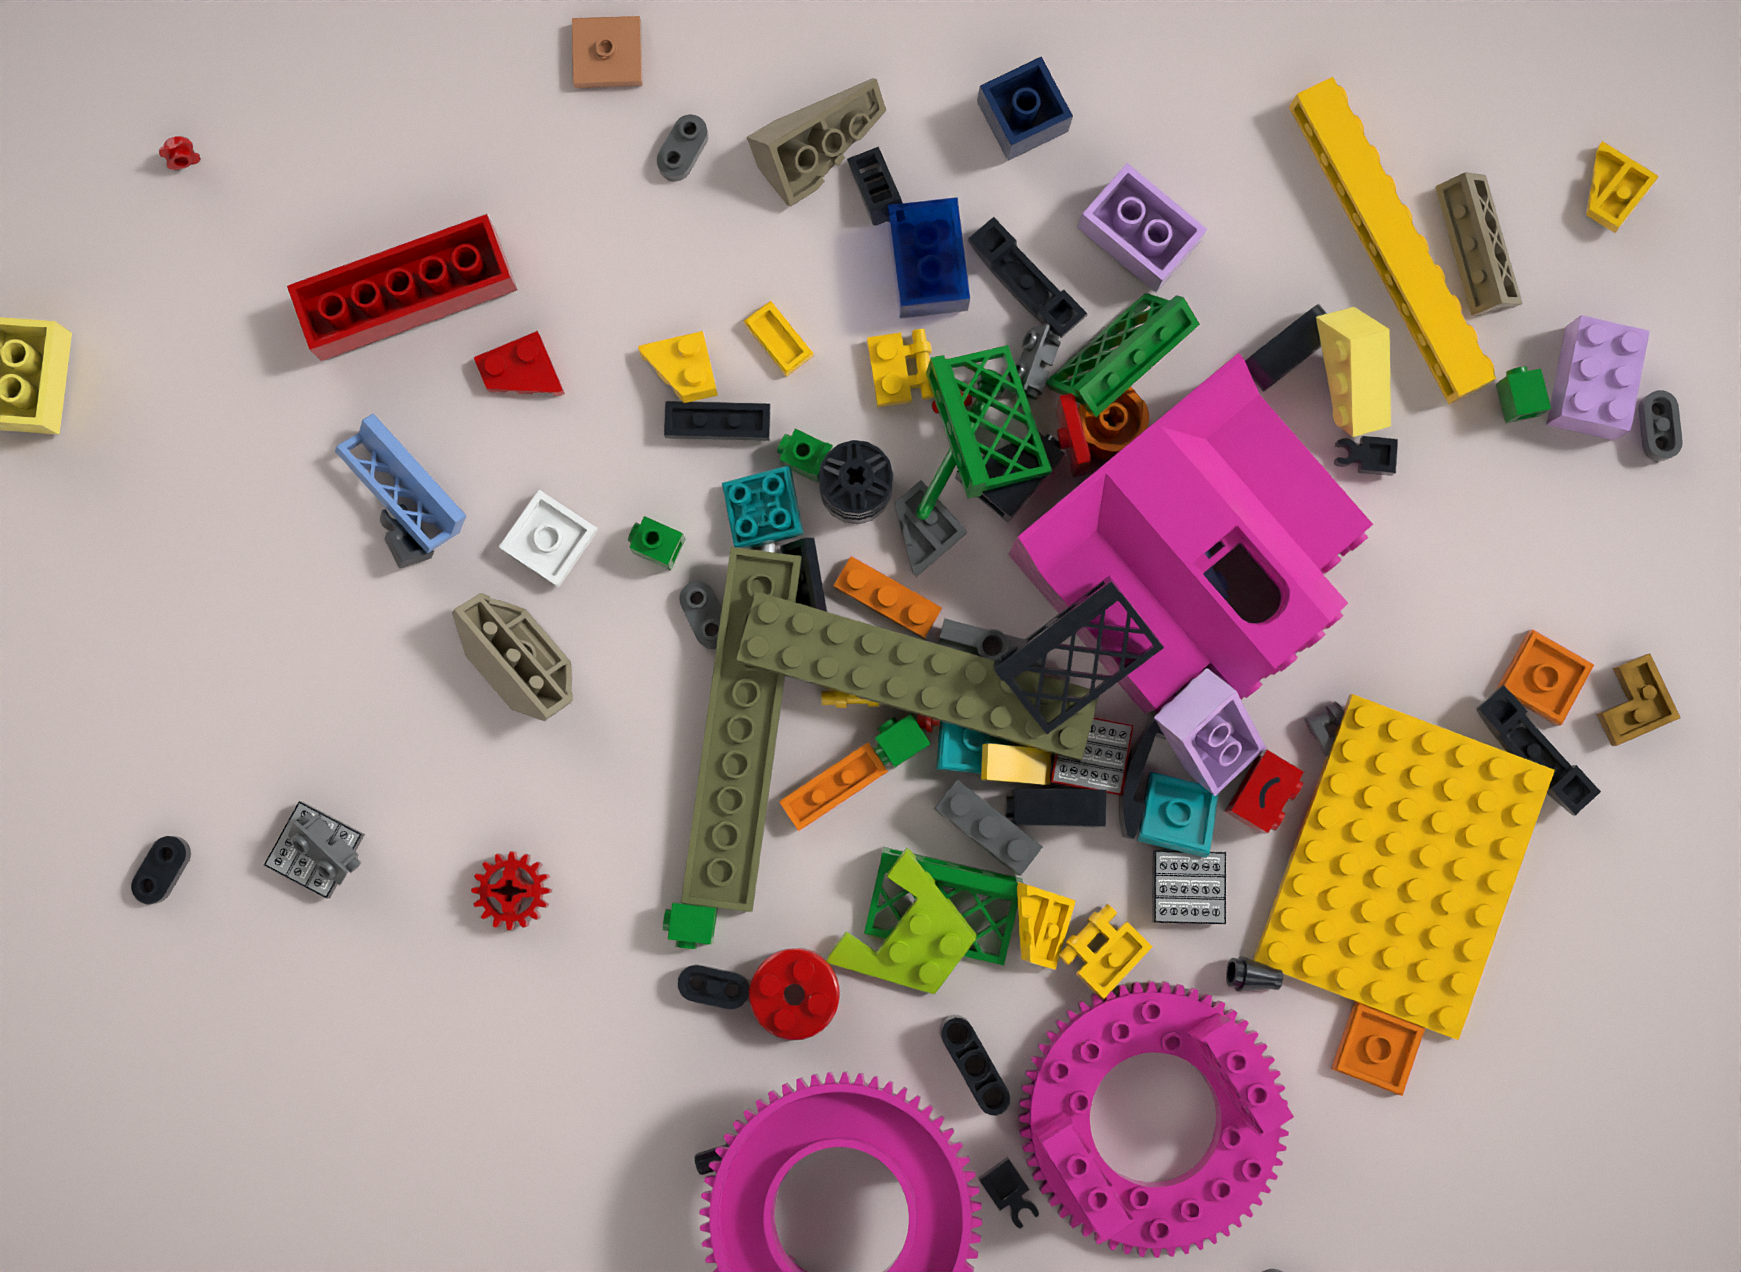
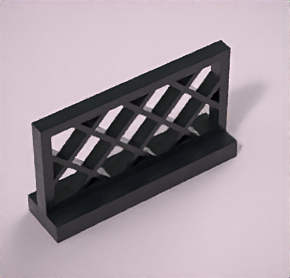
(1057, 631)

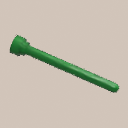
(948, 463)

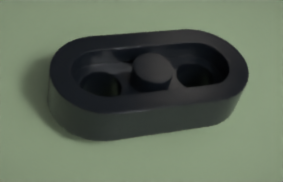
(160, 871)
(713, 987)

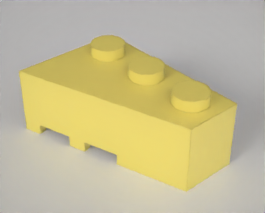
(1357, 370)

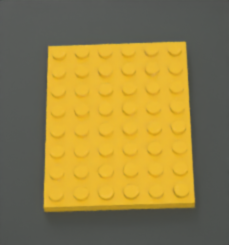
(1404, 866)

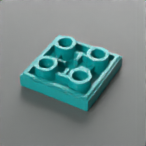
(763, 508)

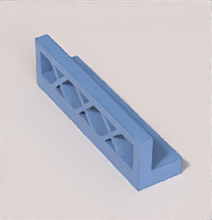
(407, 473)

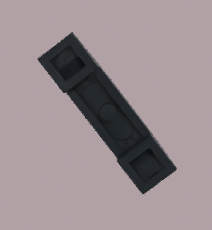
(1024, 280)
(1520, 737)
(1129, 810)

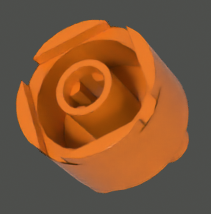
(1131, 420)

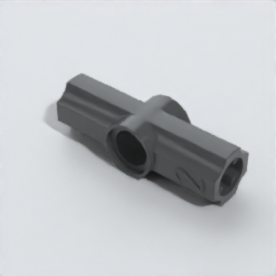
(970, 639)

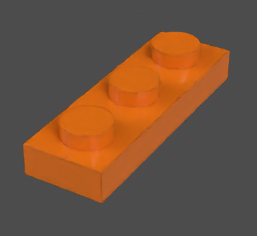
(887, 597)
(833, 786)

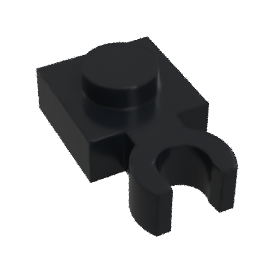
(1372, 454)
(401, 543)
(1006, 1188)

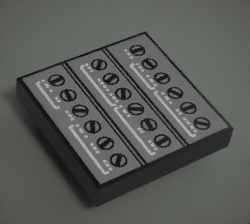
(301, 868)
(1188, 888)

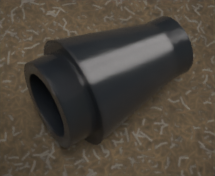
(1252, 975)

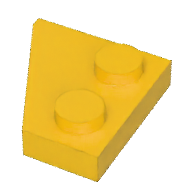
(683, 365)

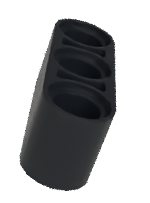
(1286, 350)
(987, 1077)

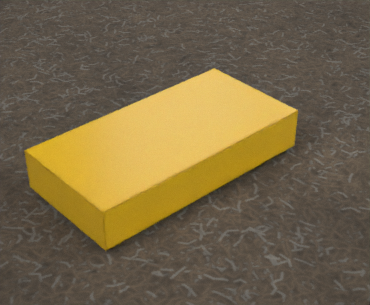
(778, 338)
(1015, 764)

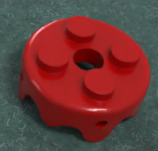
(794, 967)

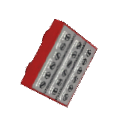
(1102, 761)

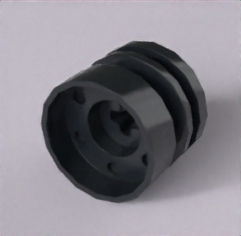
(855, 502)

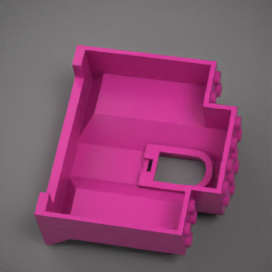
(1198, 477)

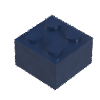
(1024, 108)

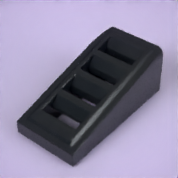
(877, 205)

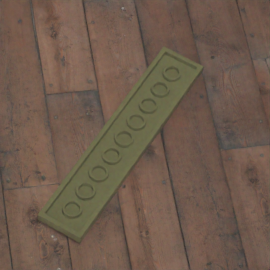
(907, 674)
(737, 744)

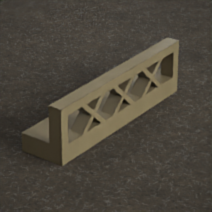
(1478, 243)

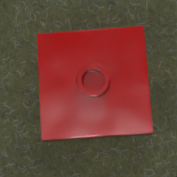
(1072, 435)

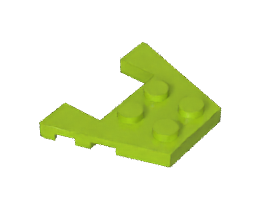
(922, 944)

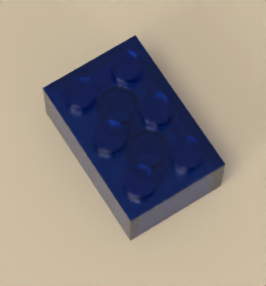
(928, 257)

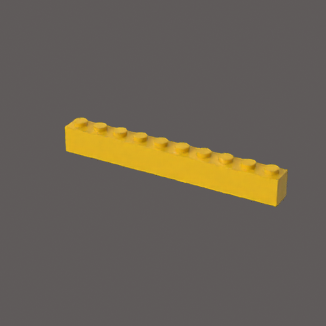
(1392, 241)

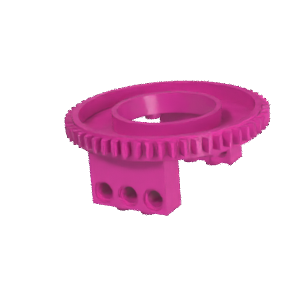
(849, 1117)
(1244, 1136)

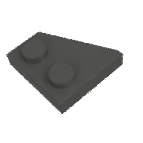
(926, 538)

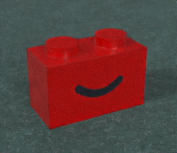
(1265, 792)

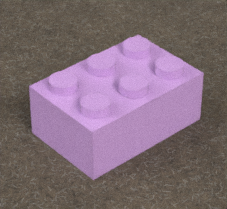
(1141, 227)
(1598, 377)
(1210, 731)

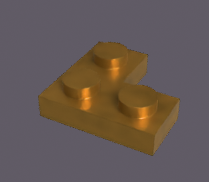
(1647, 704)

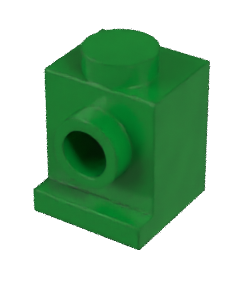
(808, 465)

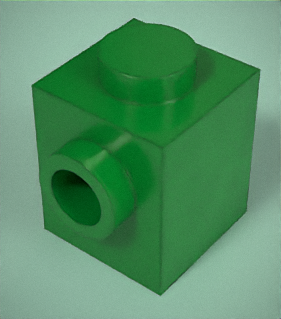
(1523, 394)
(656, 542)
(899, 741)
(690, 924)

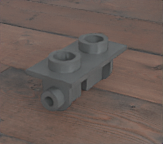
(1038, 346)
(311, 837)

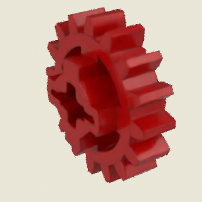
(513, 875)

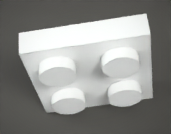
(548, 538)

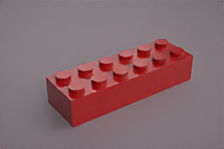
(402, 288)

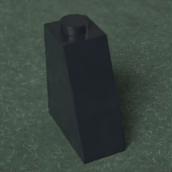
(1010, 498)
(1057, 807)

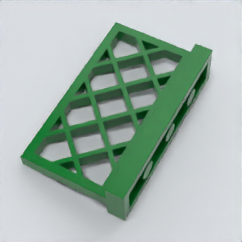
(1137, 351)
(959, 429)
(959, 878)

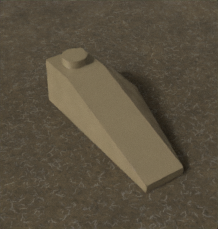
(807, 143)

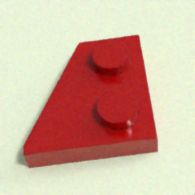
(519, 367)

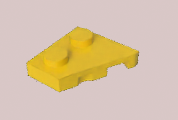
(1616, 187)
(1042, 924)

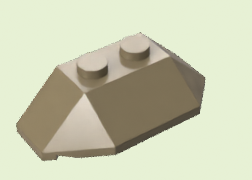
(515, 656)

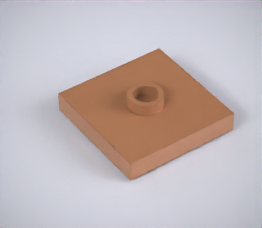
(607, 52)

